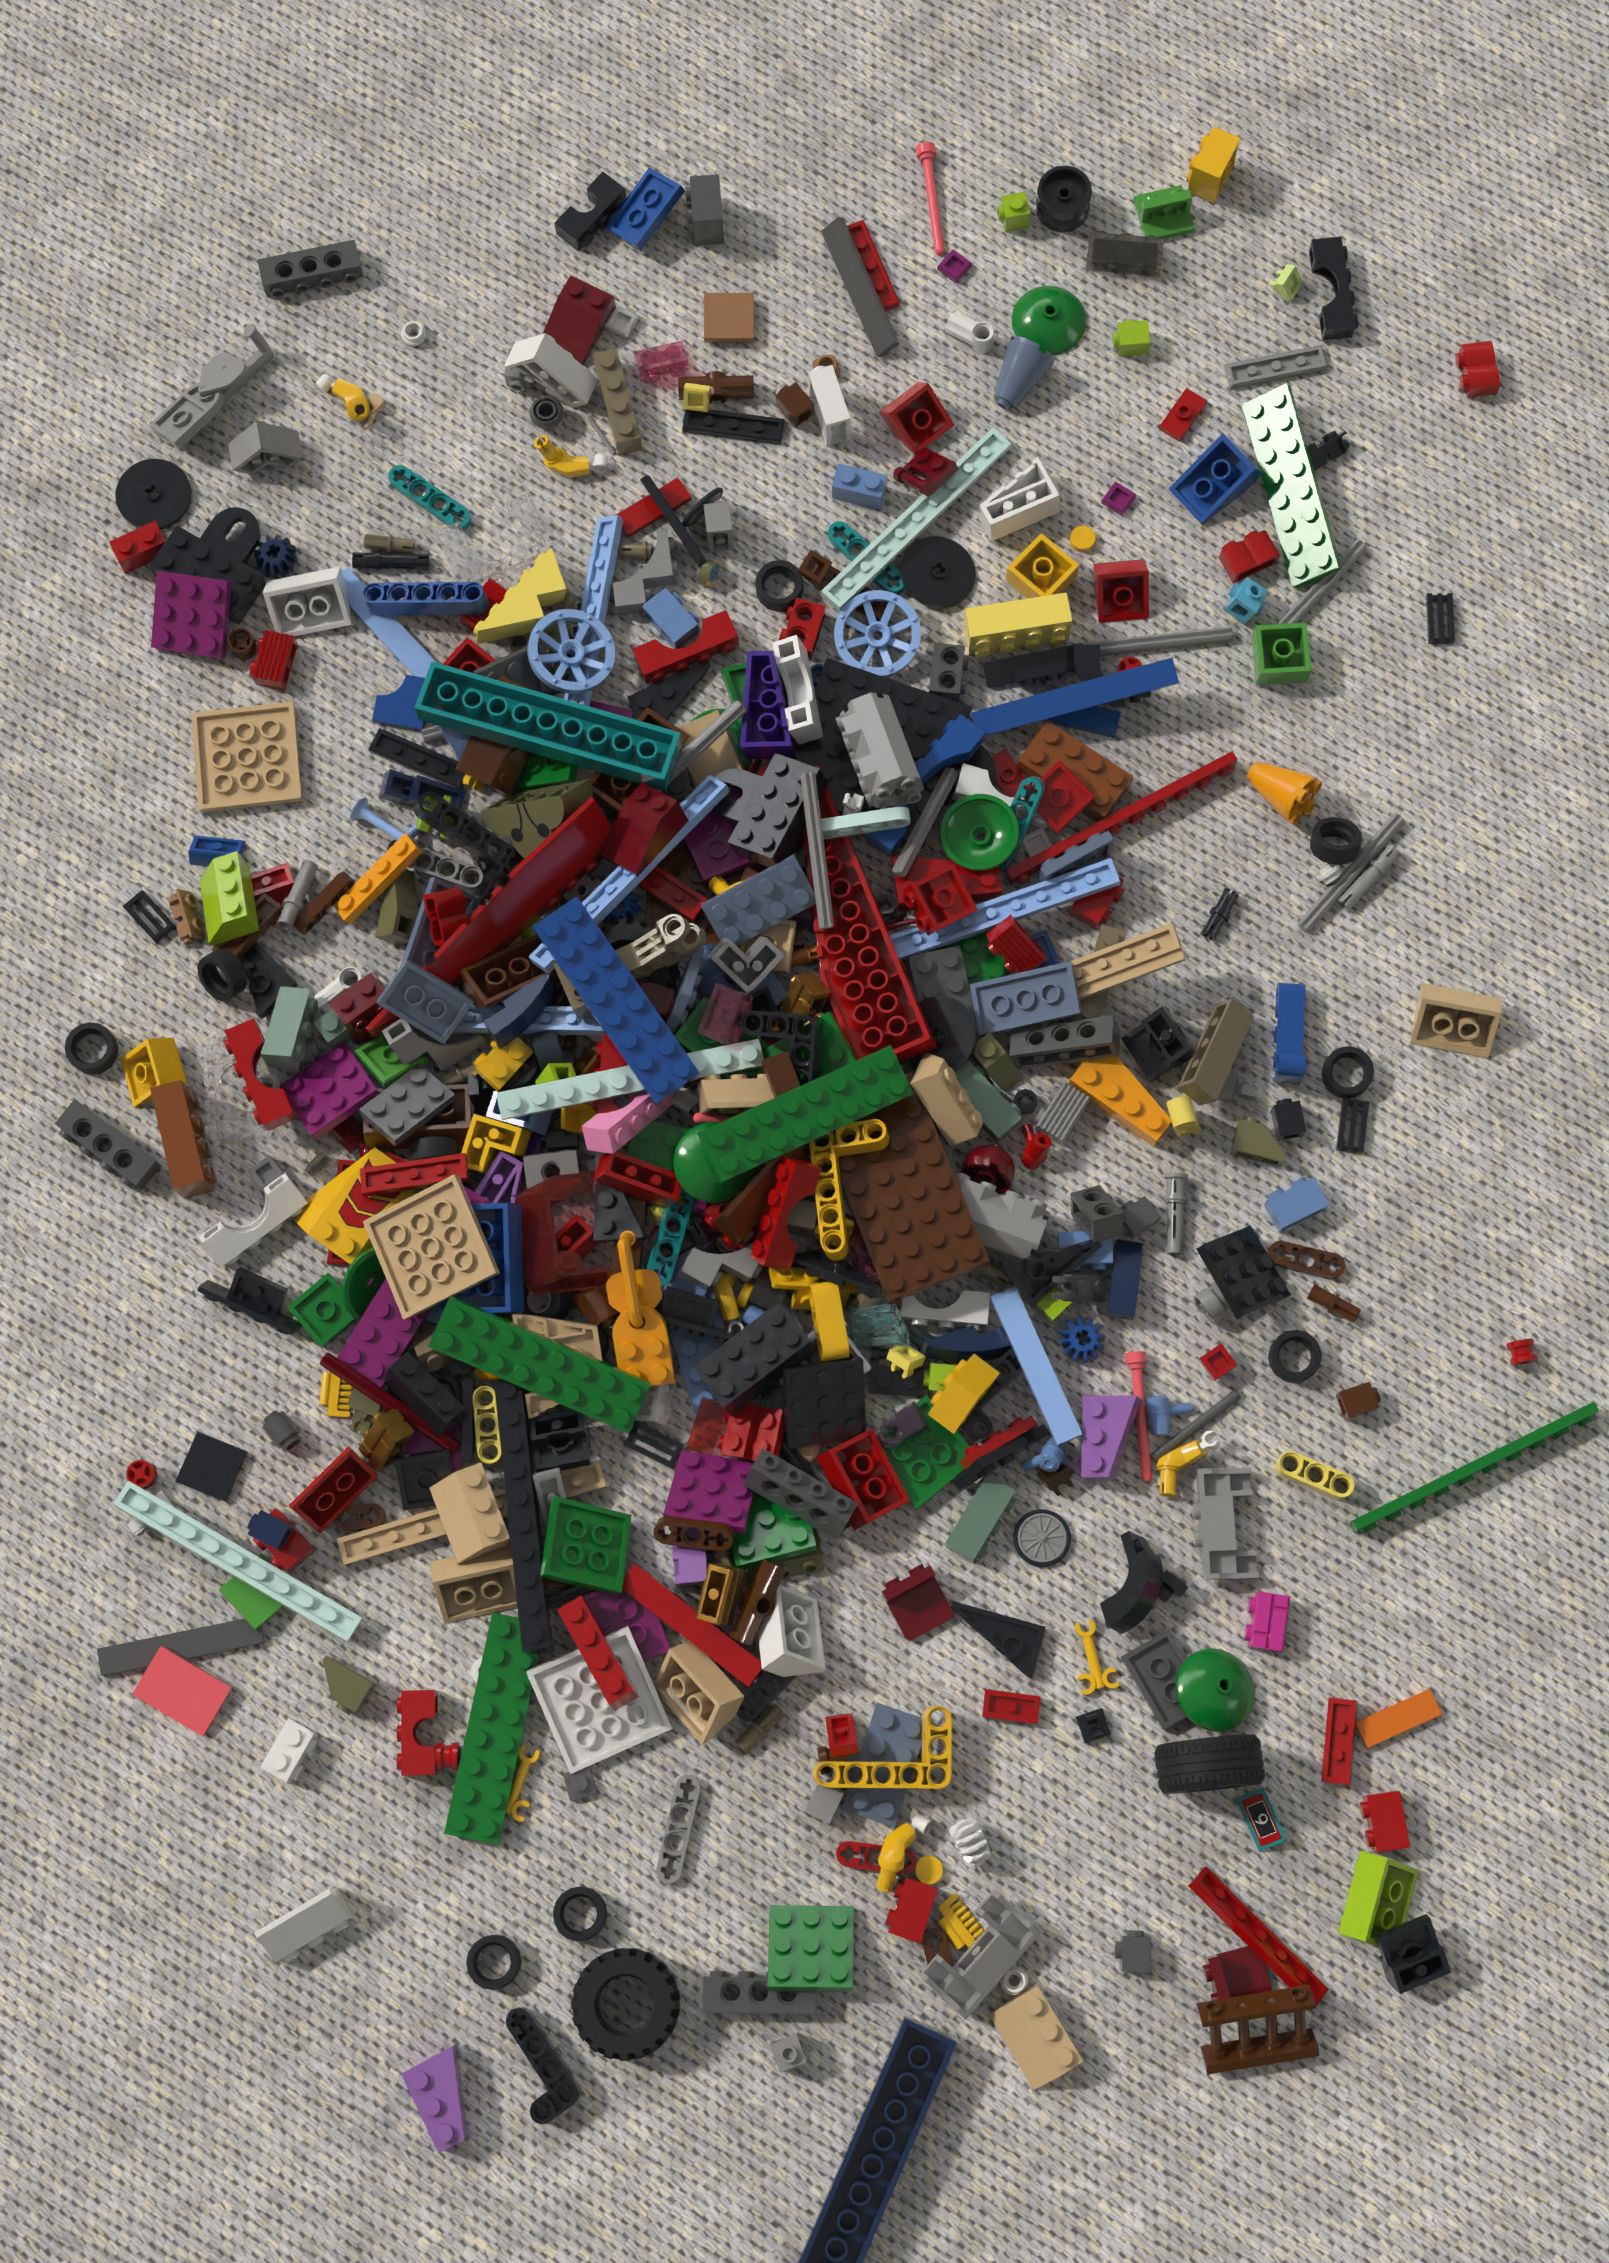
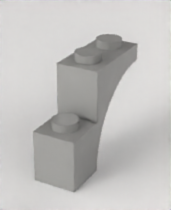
(659, 571)
(411, 1042)
(703, 1267)

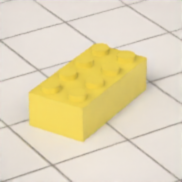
(1017, 625)

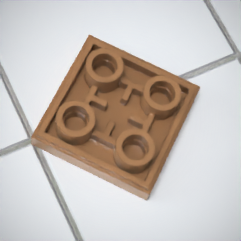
(728, 317)

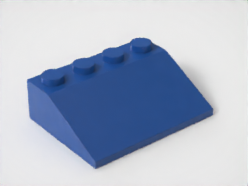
(503, 1233)

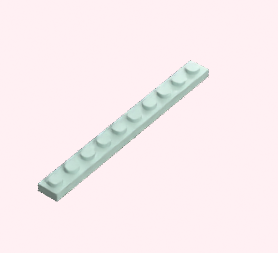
(914, 521)
(619, 1081)
(238, 1561)

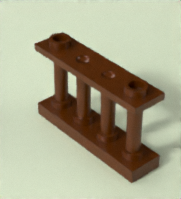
(1259, 2050)

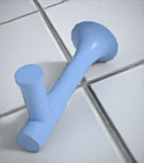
(361, 811)

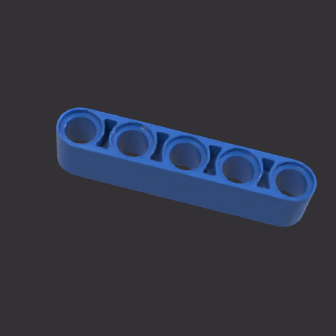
(416, 592)

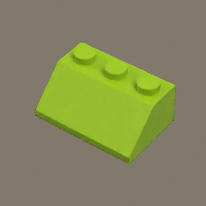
(228, 899)
(1377, 1897)

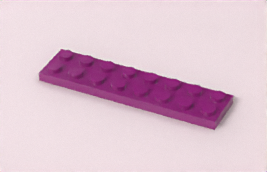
(382, 1333)

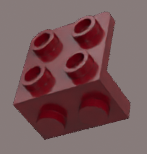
(358, 1007)
(917, 1602)
(1236, 1973)

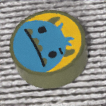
(708, 573)

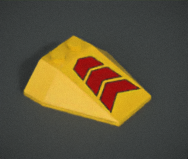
(338, 1209)

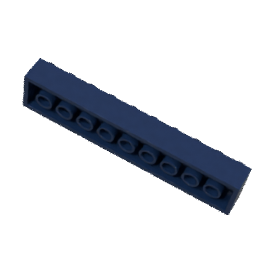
(879, 2145)

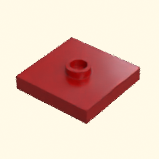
(1063, 797)

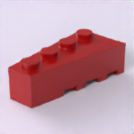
(980, 884)

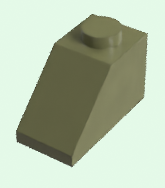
(996, 1062)
(1256, 1143)
(347, 1686)

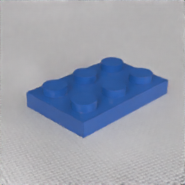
(645, 208)

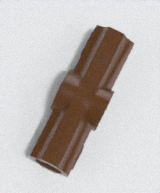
(721, 386)
(753, 1614)

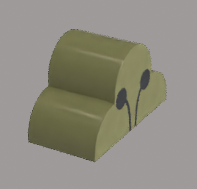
(535, 813)

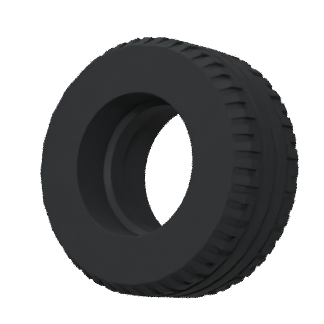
(1209, 1764)

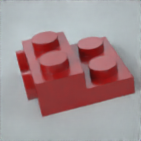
(939, 900)
(751, 1431)

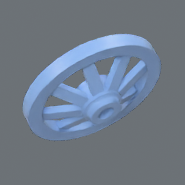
(878, 627)
(571, 647)

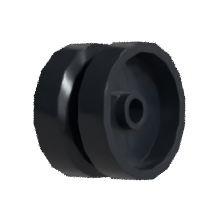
(1063, 198)

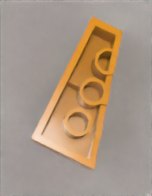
(1121, 1097)

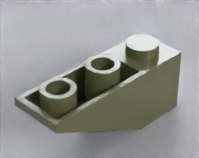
(398, 910)

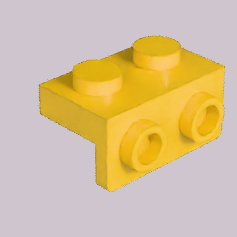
(501, 1063)

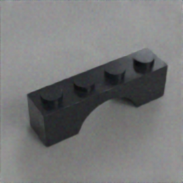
(1328, 260)

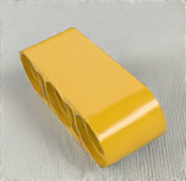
(828, 1321)

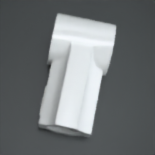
(970, 331)
(336, 987)

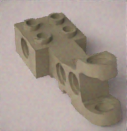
(646, 955)

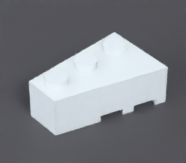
(554, 368)
(1020, 503)

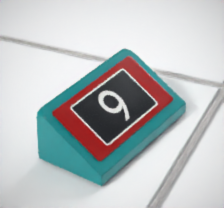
(1261, 1819)

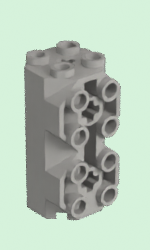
(880, 752)
(1004, 1221)

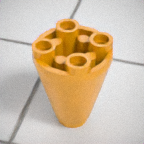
(1285, 789)

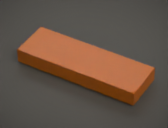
(1398, 1718)

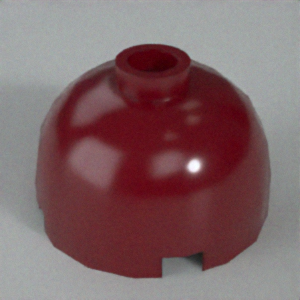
(990, 1165)

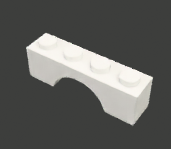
(802, 708)
(976, 781)
(228, 1241)
(968, 1310)

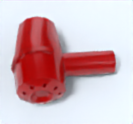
(1036, 1148)

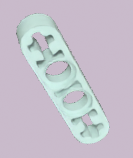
(865, 822)

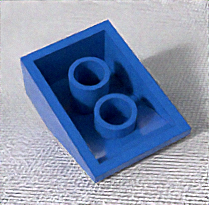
(1215, 479)

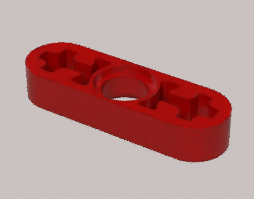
(856, 1848)

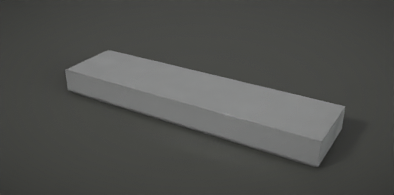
(1275, 367)

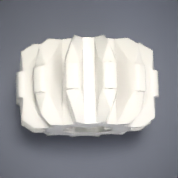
(970, 1842)

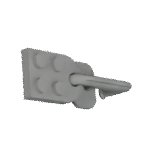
(218, 383)

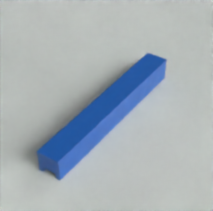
(1076, 697)

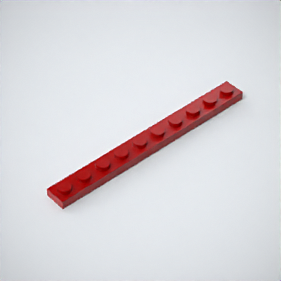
(1131, 814)

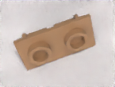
(184, 906)

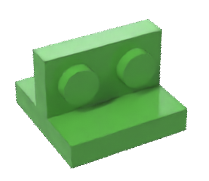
(1165, 212)

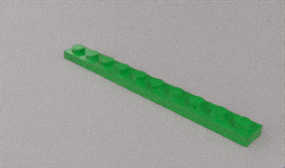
(1464, 1474)

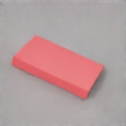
(182, 1690)

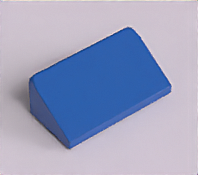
(205, 849)

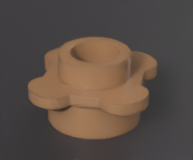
(827, 360)

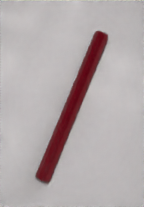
(385, 1400)

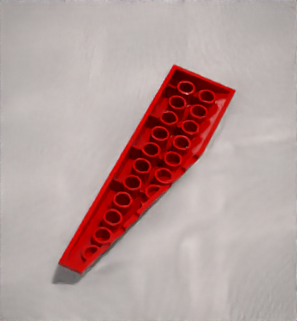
(532, 890)
(861, 960)

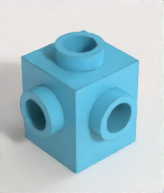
(1246, 600)

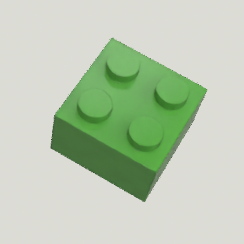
(1281, 653)

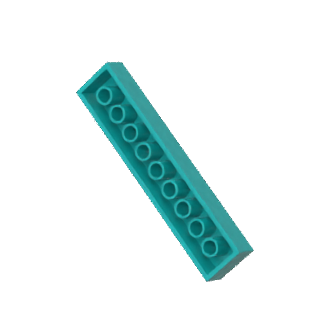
(548, 726)

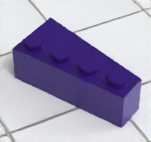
(765, 722)

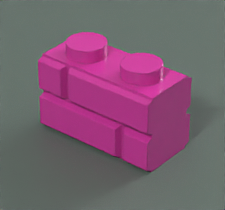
(1267, 1621)

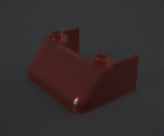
(543, 1265)

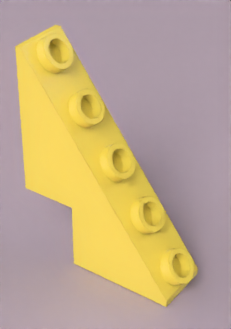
(523, 603)

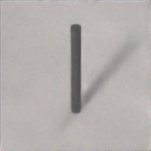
(1196, 1425)

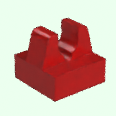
(1217, 1362)

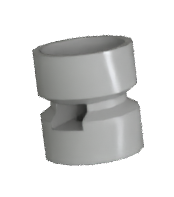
(1212, 1303)

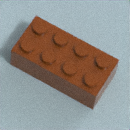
(1096, 772)
(183, 1139)

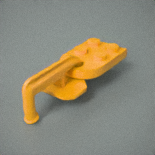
(635, 1294)

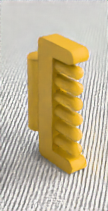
(330, 1395)
(954, 1926)

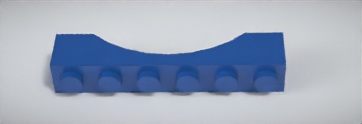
(955, 746)

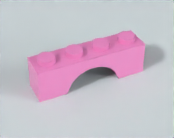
(614, 1129)

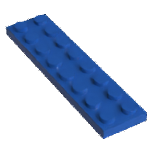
(615, 1000)

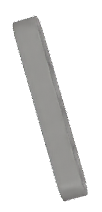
(676, 1828)

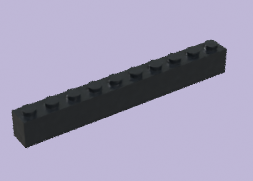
(523, 1518)

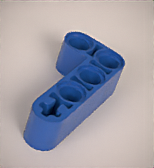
(1289, 1033)

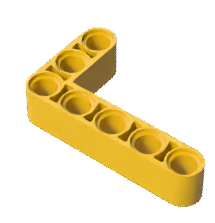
(832, 1180)
(895, 1769)

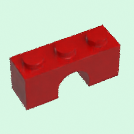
(414, 1708)

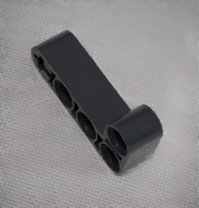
(977, 1414)
(538, 2060)

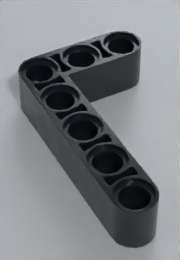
(478, 848)
(798, 1036)

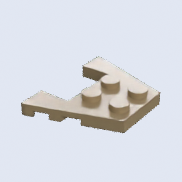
(576, 1335)

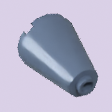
(1020, 371)

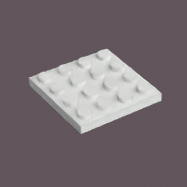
(580, 1715)

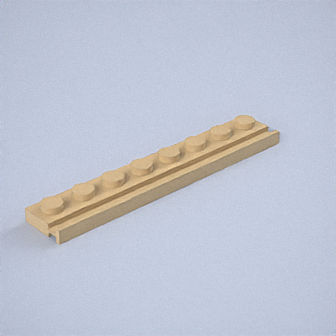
(1128, 960)

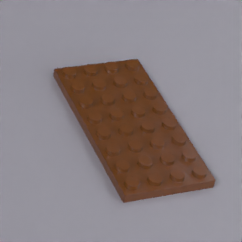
(910, 1204)

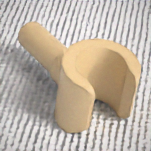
(377, 405)

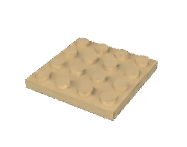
(246, 757)
(431, 1247)

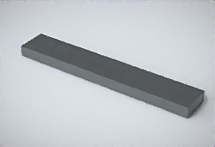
(860, 287)
(186, 1643)

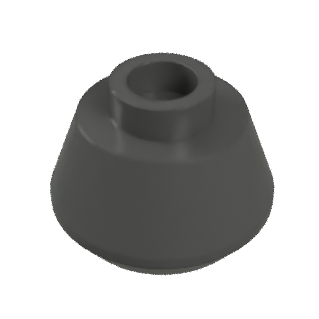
(546, 413)

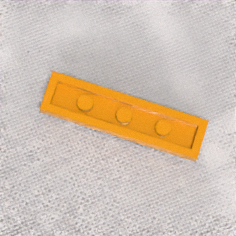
(377, 878)

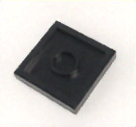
(211, 1466)
(420, 1472)

